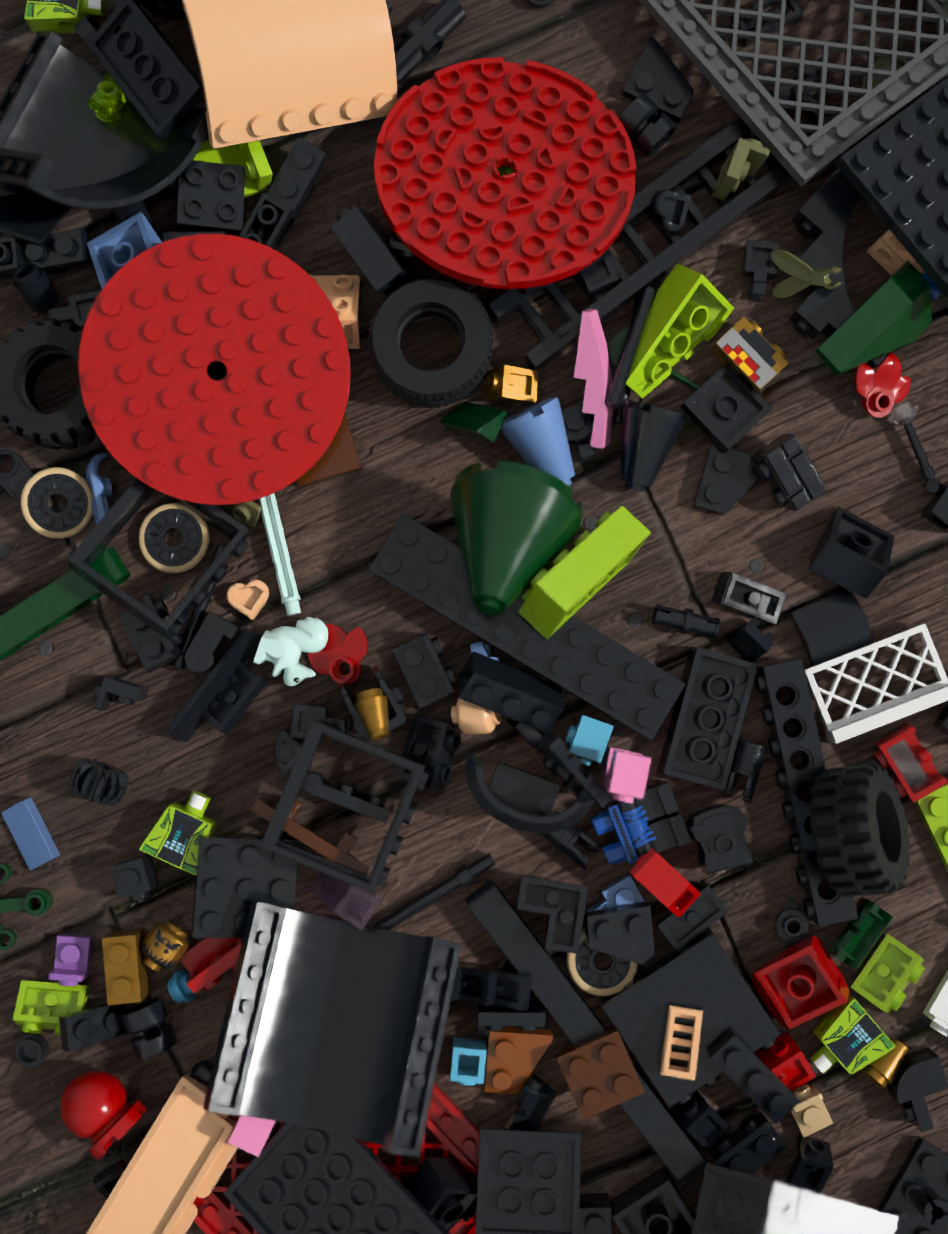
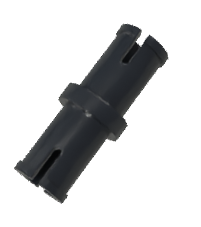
(686, 621)

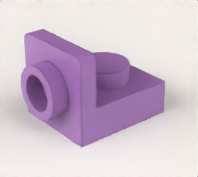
(72, 959)

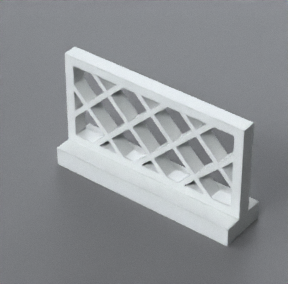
(887, 711)

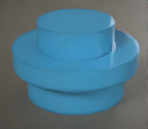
(178, 988)

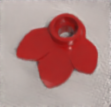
(881, 382)
(341, 649)

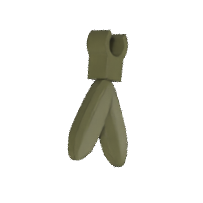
(801, 275)

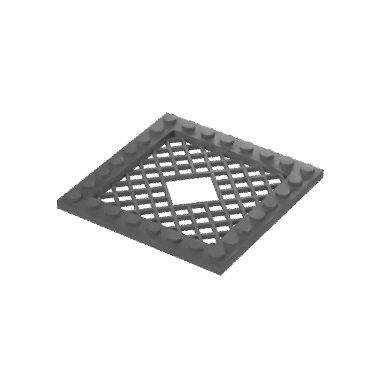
(764, 114)

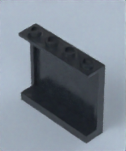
(695, 979)

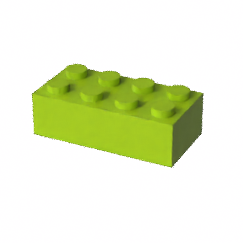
(582, 571)

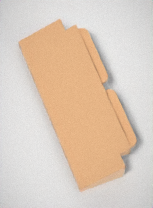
(170, 1168)

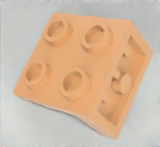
(344, 296)

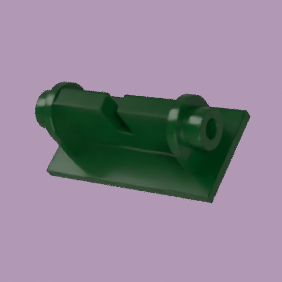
(861, 934)

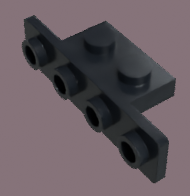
(224, 692)

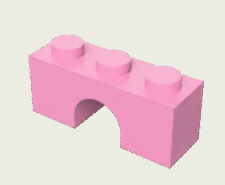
(624, 774)

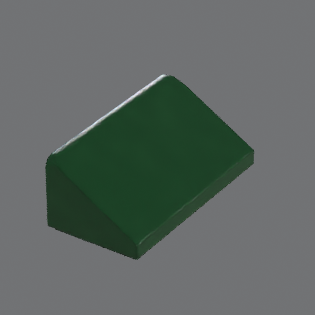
(475, 420)

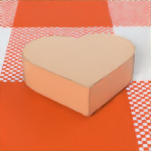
(248, 598)

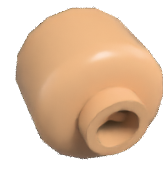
(473, 718)

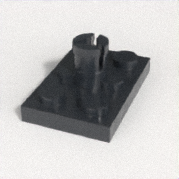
(920, 1192)

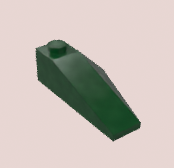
(883, 322)

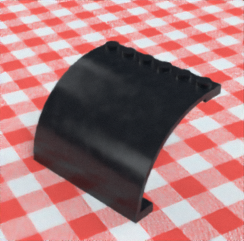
(334, 1027)

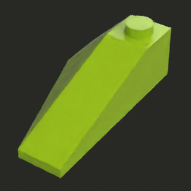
(680, 318)

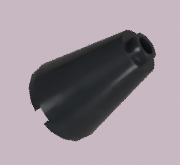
(646, 441)

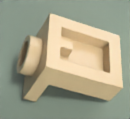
(810, 1112)

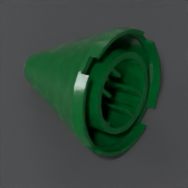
(510, 528)

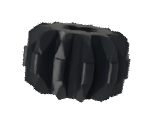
(98, 782)

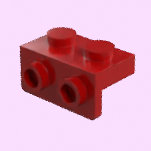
(209, 960)

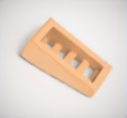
(676, 1071)

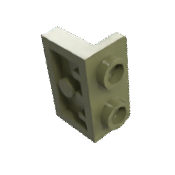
(742, 161)

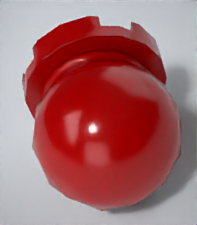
(98, 1109)

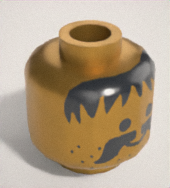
(164, 946)

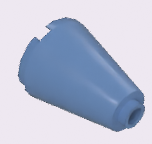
(541, 438)

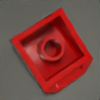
(800, 983)

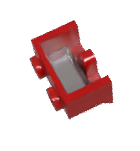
(908, 763)

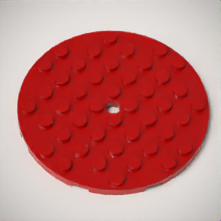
(518, 229)
(150, 356)

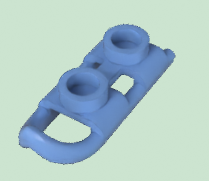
(100, 487)

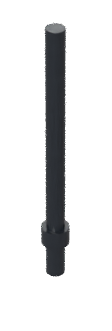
(463, 877)

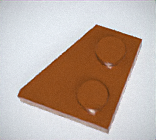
(512, 1057)

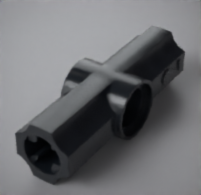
(426, 37)

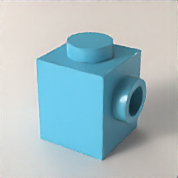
(588, 739)
(468, 1061)

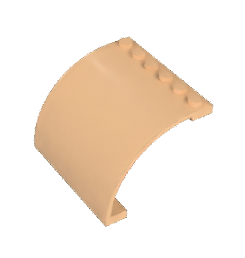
(291, 65)

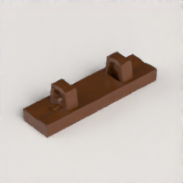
(336, 853)

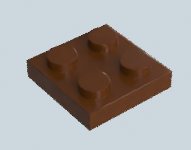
(600, 1073)

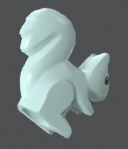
(285, 645)

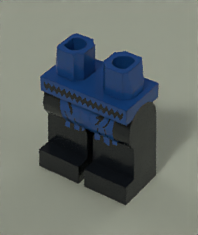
(631, 825)

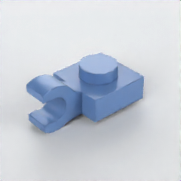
(618, 894)

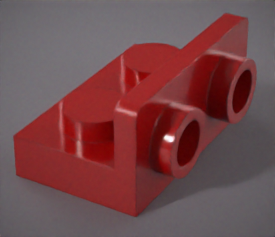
(787, 1062)

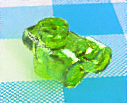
(108, 99)

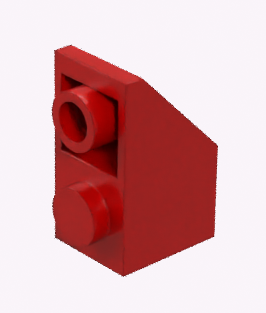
(664, 882)

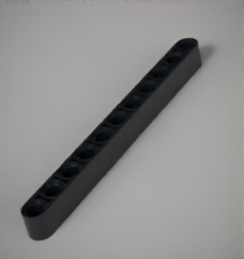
(581, 1024)

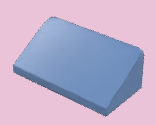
(30, 833)

